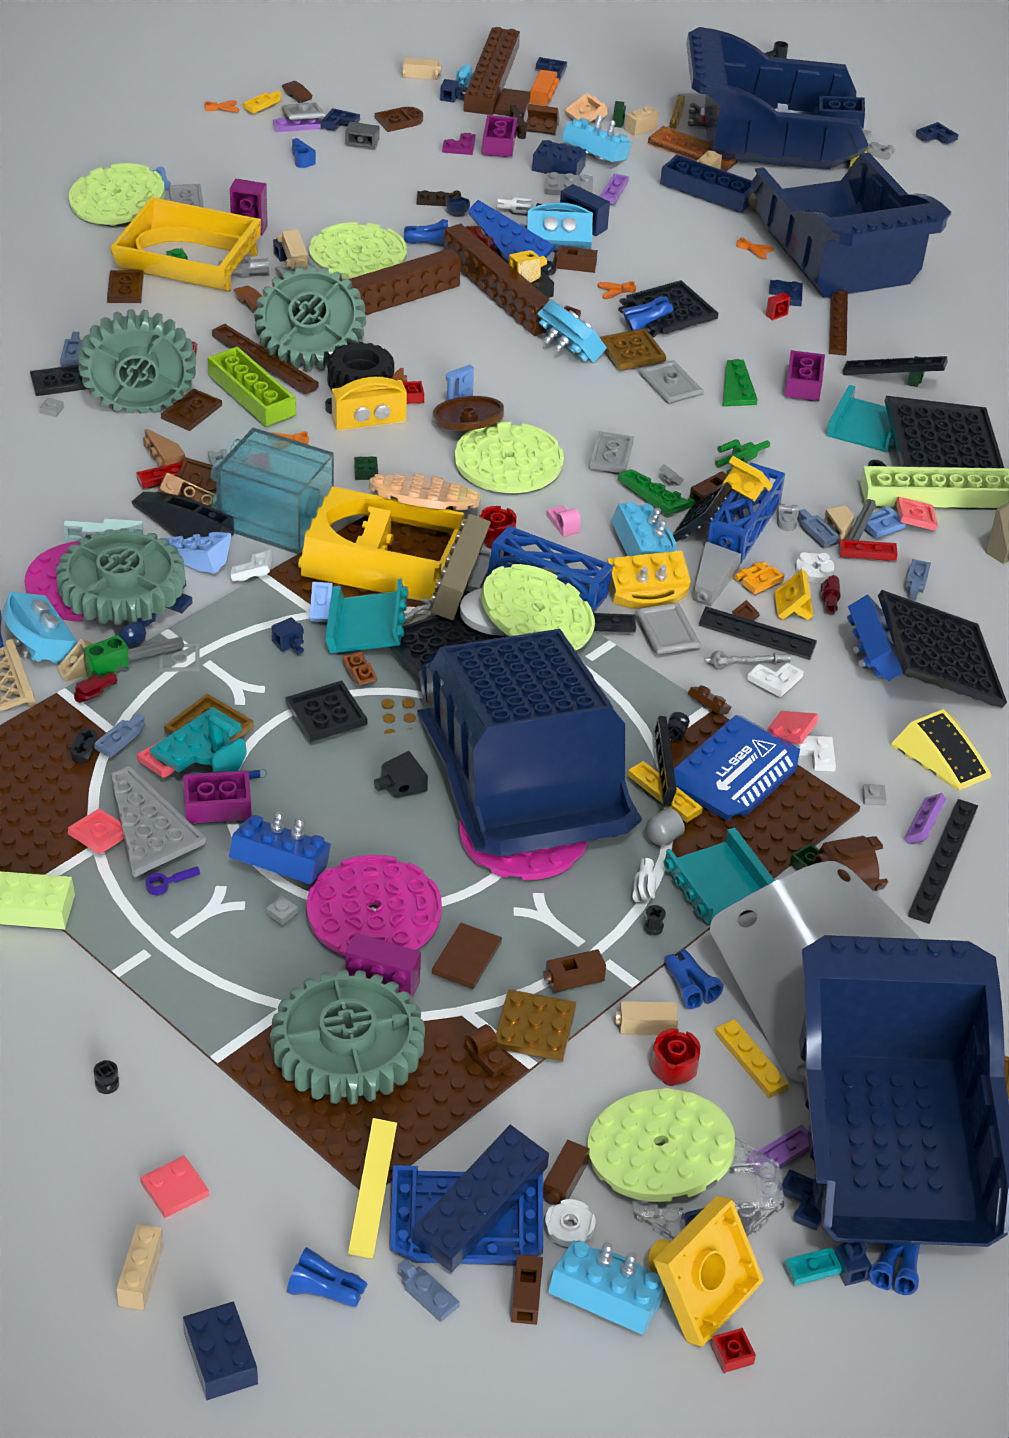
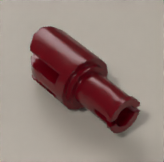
(831, 593)
(93, 686)

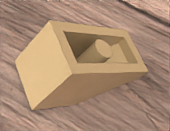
(840, 520)
(74, 664)

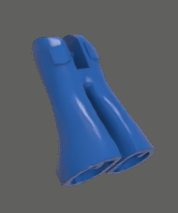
(430, 233)
(641, 315)
(703, 984)
(322, 1278)
(907, 1278)

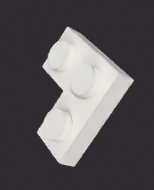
(259, 566)
(775, 682)
(821, 750)

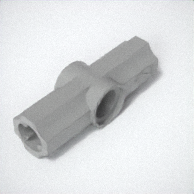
(250, 266)

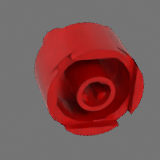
(500, 520)
(675, 1056)

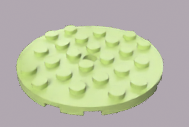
(115, 193)
(357, 249)
(509, 458)
(516, 591)
(695, 1149)

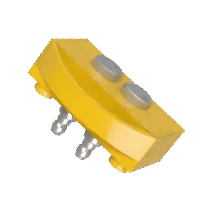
(369, 403)
(649, 577)

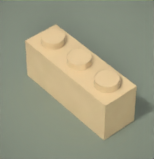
(140, 1267)

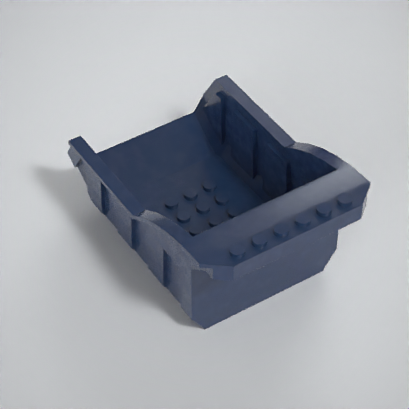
(769, 105)
(851, 230)
(527, 743)
(906, 1090)

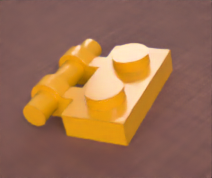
(759, 577)

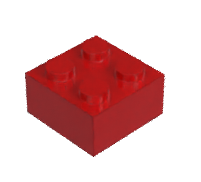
(778, 306)
(414, 391)
(733, 1350)

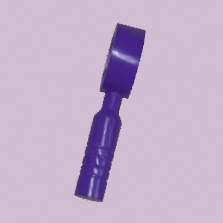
(156, 877)

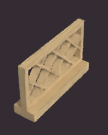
(19, 678)

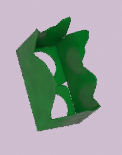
(106, 656)

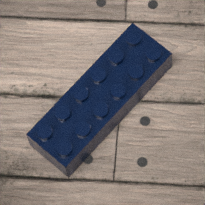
(707, 183)
(480, 1198)

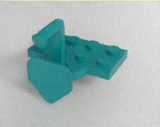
(204, 742)

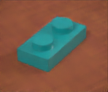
(813, 1266)

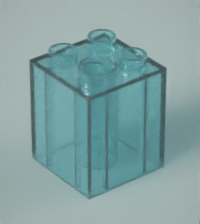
(272, 487)

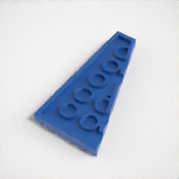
(507, 234)

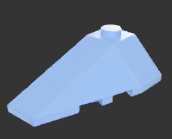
(203, 553)

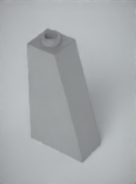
(715, 572)

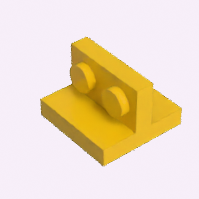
(747, 479)
(794, 597)

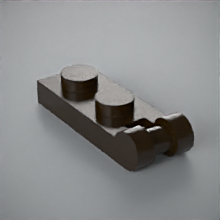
(521, 124)
(435, 198)

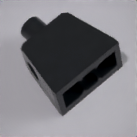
(402, 776)

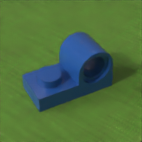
(304, 154)

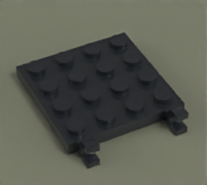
(687, 305)

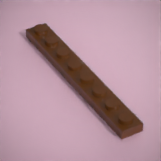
(838, 323)
(269, 362)

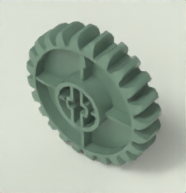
(309, 316)
(137, 362)
(120, 576)
(347, 1036)

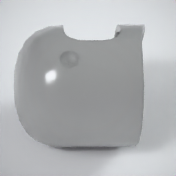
(665, 827)

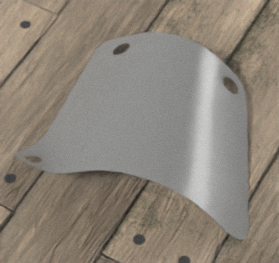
(789, 918)

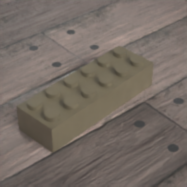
(459, 566)

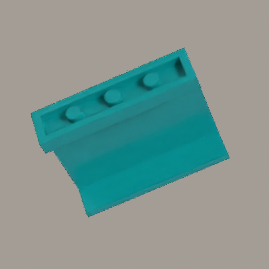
(861, 423)
(366, 620)
(718, 874)

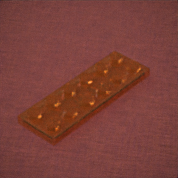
(684, 145)

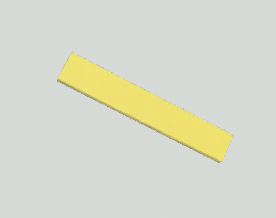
(372, 1188)

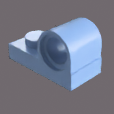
(320, 601)

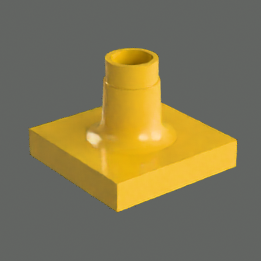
(707, 1270)

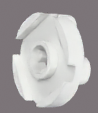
(821, 561)
(569, 1210)

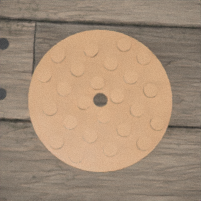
(425, 491)

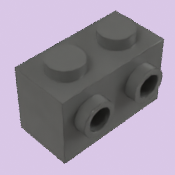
(362, 134)

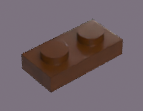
(712, 701)

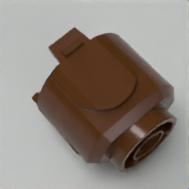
(856, 854)

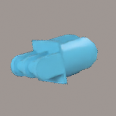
(464, 75)

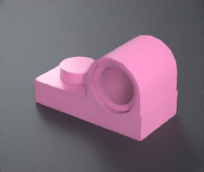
(565, 520)

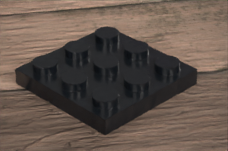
(702, 512)
(326, 711)

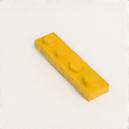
(649, 780)
(751, 1058)

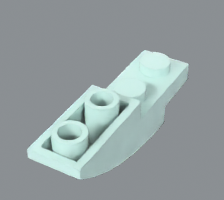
(76, 530)

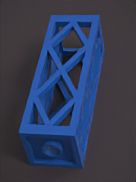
(740, 530)
(578, 578)

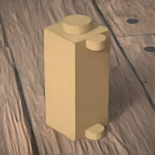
(421, 68)
(294, 248)
(646, 1017)

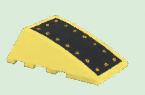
(943, 747)

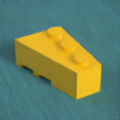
(377, 529)

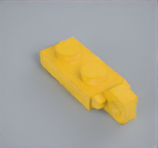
(262, 101)

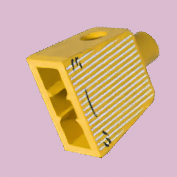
(527, 264)

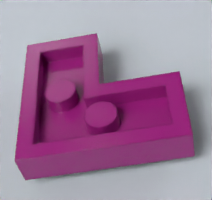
(463, 146)

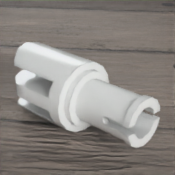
(512, 204)
(644, 881)

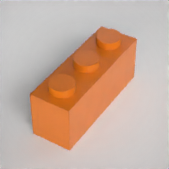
(544, 87)

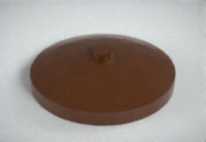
(468, 413)

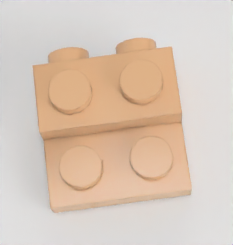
(587, 107)

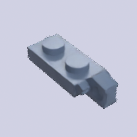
(70, 350)
(817, 528)
(917, 577)
(120, 735)
(427, 1291)

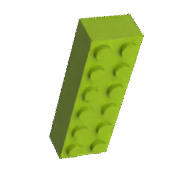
(251, 386)

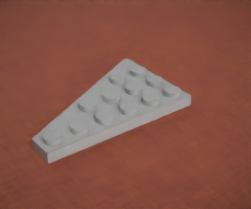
(150, 825)

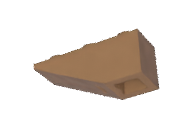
(162, 449)
(177, 486)

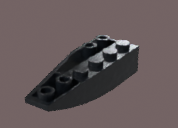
(183, 515)

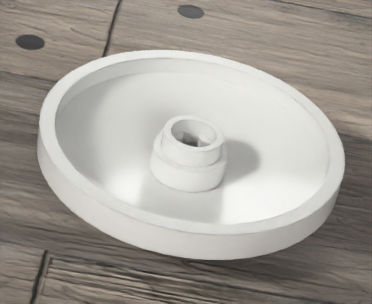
(475, 616)

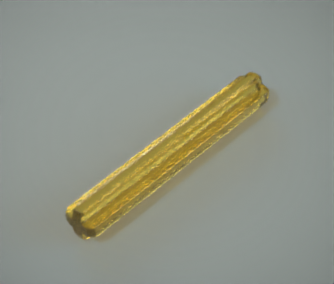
(676, 111)

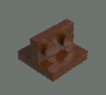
(542, 119)

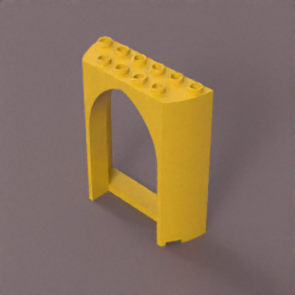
(180, 222)
(340, 561)

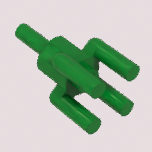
(743, 452)

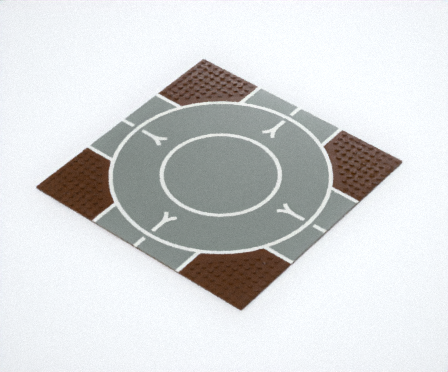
(223, 965)

